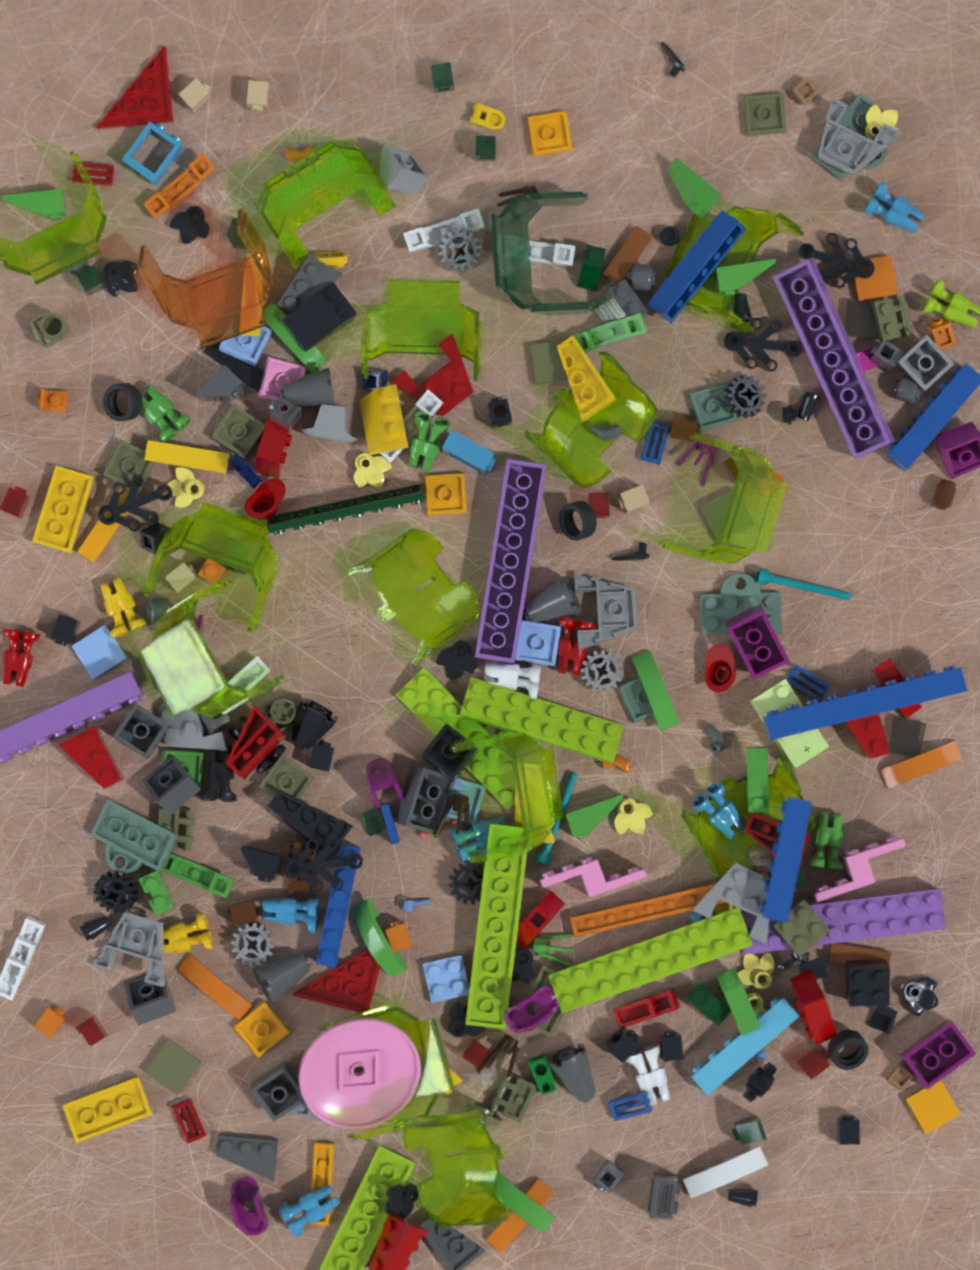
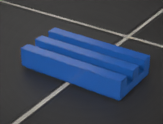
(650, 459)
(822, 691)
(390, 824)
(645, 1101)

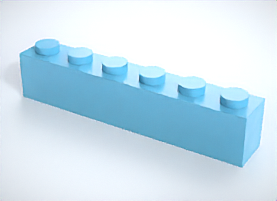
(743, 1048)

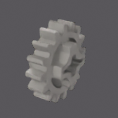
(454, 256)
(593, 667)
(246, 937)

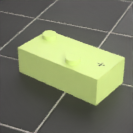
(796, 747)

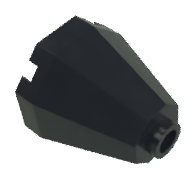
(311, 723)

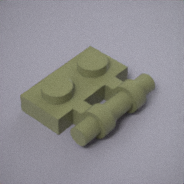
(886, 319)
(172, 823)
(519, 1099)

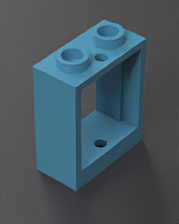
(153, 178)
(468, 452)

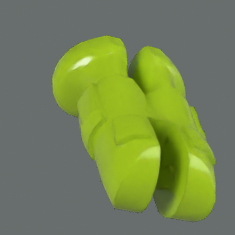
(957, 308)

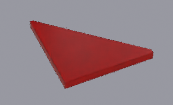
(145, 99)
(347, 985)

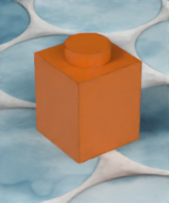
(212, 571)
(398, 936)
(51, 1021)

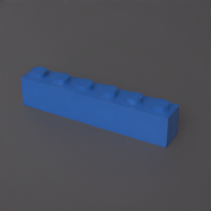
(696, 266)
(935, 417)
(787, 859)
(337, 910)

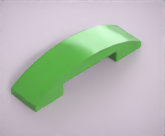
(611, 332)
(311, 359)
(655, 690)
(198, 875)
(375, 940)
(523, 1205)

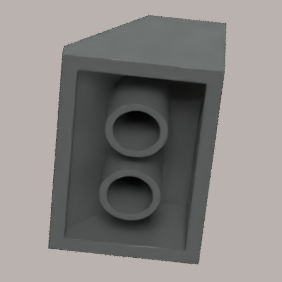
(424, 799)

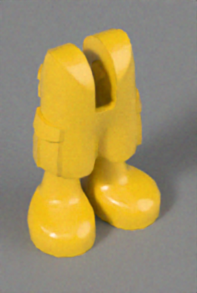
(119, 602)
(178, 935)

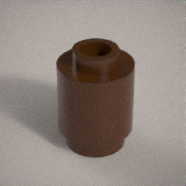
(944, 494)

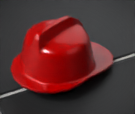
(265, 500)
(719, 668)

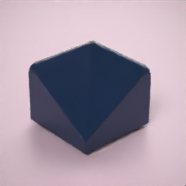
(376, 379)

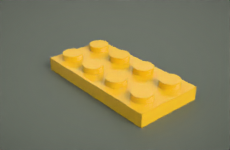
(63, 509)
(107, 1109)

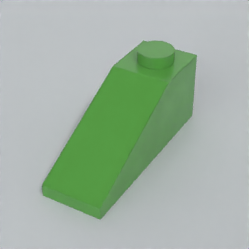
(694, 191)
(43, 203)
(735, 277)
(758, 779)
(588, 817)
(738, 1001)

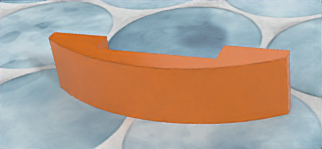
(181, 187)
(921, 764)
(214, 987)
(510, 1228)

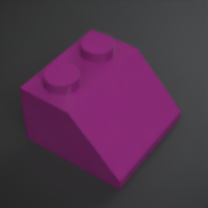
(960, 449)

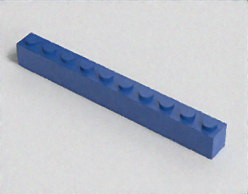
(864, 704)

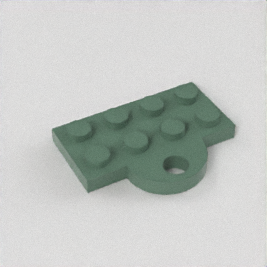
(856, 121)
(733, 601)
(132, 838)

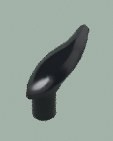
(679, 66)
(634, 556)

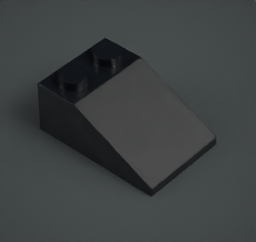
(319, 317)

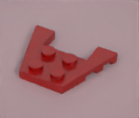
(448, 384)

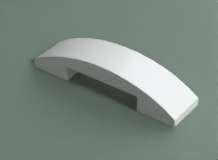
(430, 236)
(551, 254)
(428, 404)

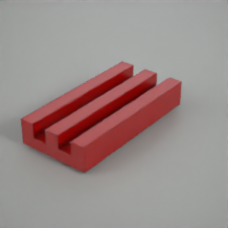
(75, 179)
(202, 1132)

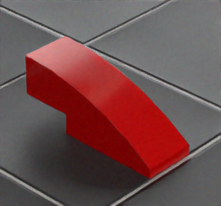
(887, 672)
(646, 1008)

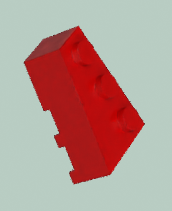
(254, 743)
(397, 1243)

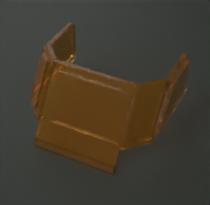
(222, 300)

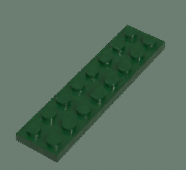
(338, 510)

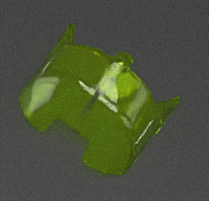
(570, 441)
(434, 611)
(716, 847)
(461, 1183)

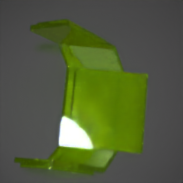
(759, 227)
(61, 244)
(418, 319)
(750, 512)
(226, 540)
(185, 666)
(536, 790)
(434, 1074)

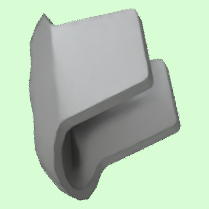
(331, 425)

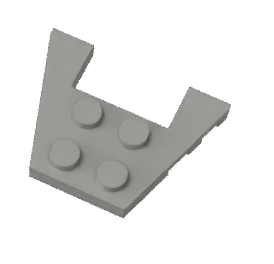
(847, 148)
(614, 610)
(187, 731)
(743, 890)
(138, 938)

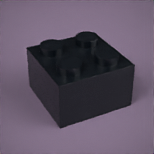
(443, 759)
(867, 983)

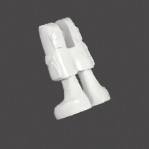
(508, 675)
(649, 1079)

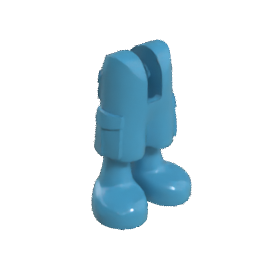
(899, 209)
(724, 815)
(479, 830)
(285, 911)
(314, 1206)

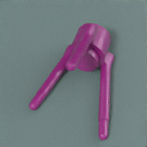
(705, 449)

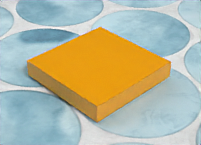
(549, 133)
(445, 494)
(261, 1029)
(932, 1107)

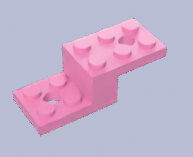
(857, 868)
(592, 876)

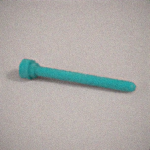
(767, 577)
(544, 855)

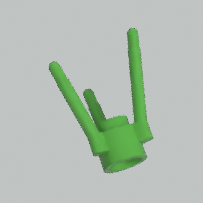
(543, 946)

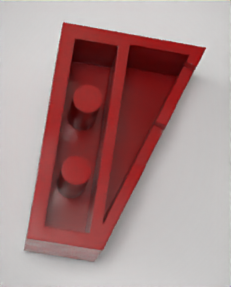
(273, 449)
(869, 735)
(94, 756)
(765, 832)
(814, 1007)

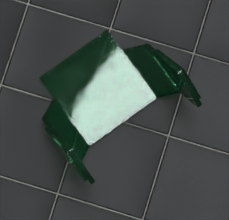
(512, 251)

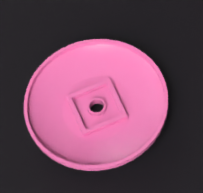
(365, 1097)

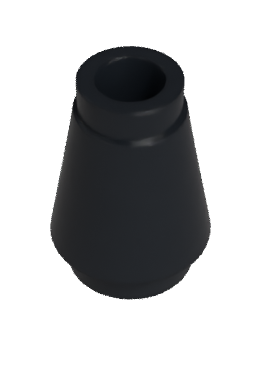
(741, 307)
(808, 405)
(95, 927)
(743, 1196)

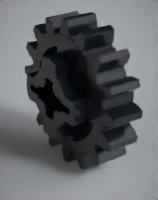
(750, 392)
(460, 883)
(116, 892)
(759, 1082)

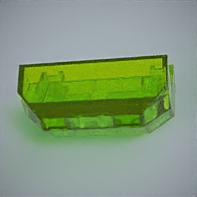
(314, 187)

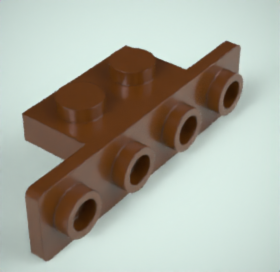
(299, 888)

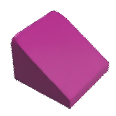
(864, 358)

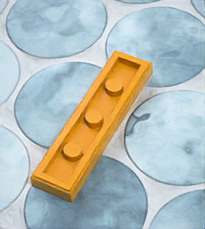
(102, 533)
(322, 1172)

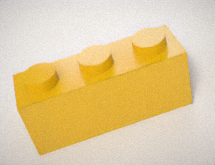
(383, 420)

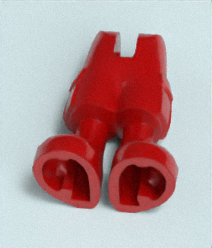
(568, 649)
(17, 661)

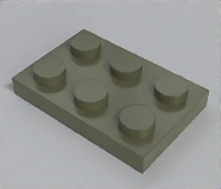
(548, 1027)

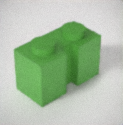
(156, 885)

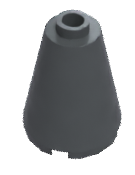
(310, 390)
(553, 602)
(281, 975)
(574, 1071)

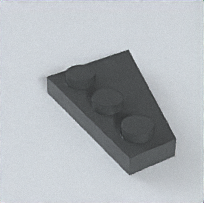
(306, 282)
(251, 1153)
(451, 1246)

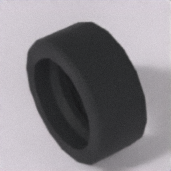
(111, 408)
(567, 521)
(853, 1060)

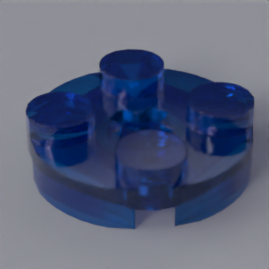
(244, 470)

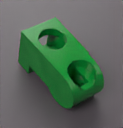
(542, 1074)

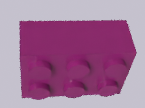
(757, 641)
(937, 1054)

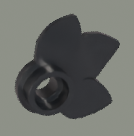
(190, 227)
(123, 279)
(457, 663)
(792, 962)
(523, 969)
(923, 995)
(458, 1015)
(401, 1199)

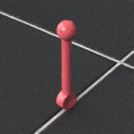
(423, 834)

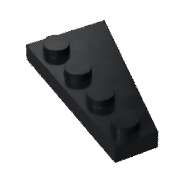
(308, 820)

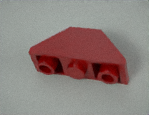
(538, 918)

